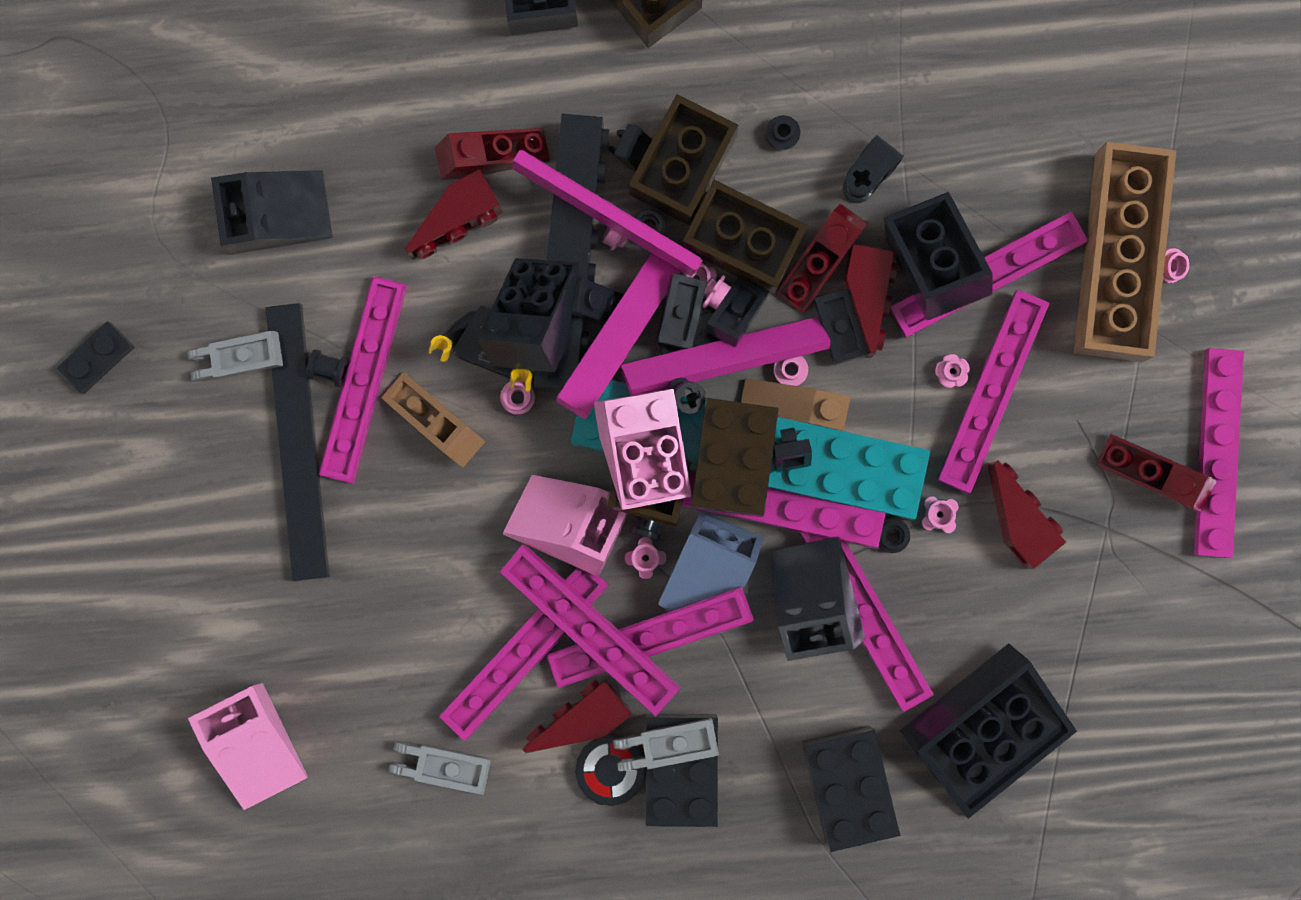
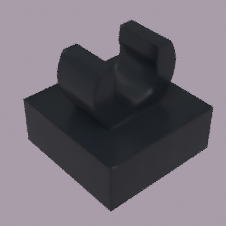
(632, 146)
(791, 453)

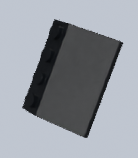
(989, 730)

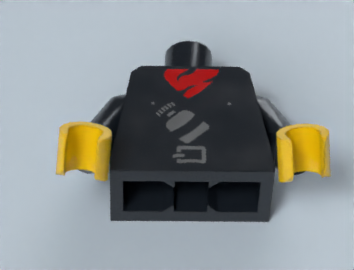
(463, 337)

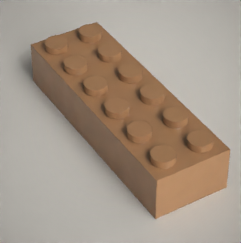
(1125, 252)

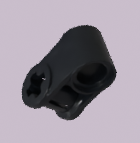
(872, 167)

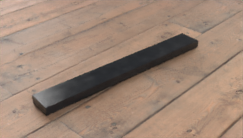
(298, 446)

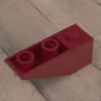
(487, 150)
(459, 209)
(821, 257)
(867, 280)
(1156, 472)
(1022, 524)
(587, 720)

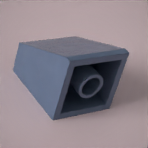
(711, 562)

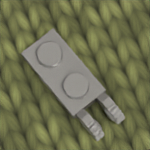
(238, 356)
(670, 745)
(444, 767)

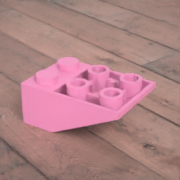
(643, 448)
(566, 522)
(248, 746)

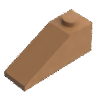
(799, 403)
(433, 420)

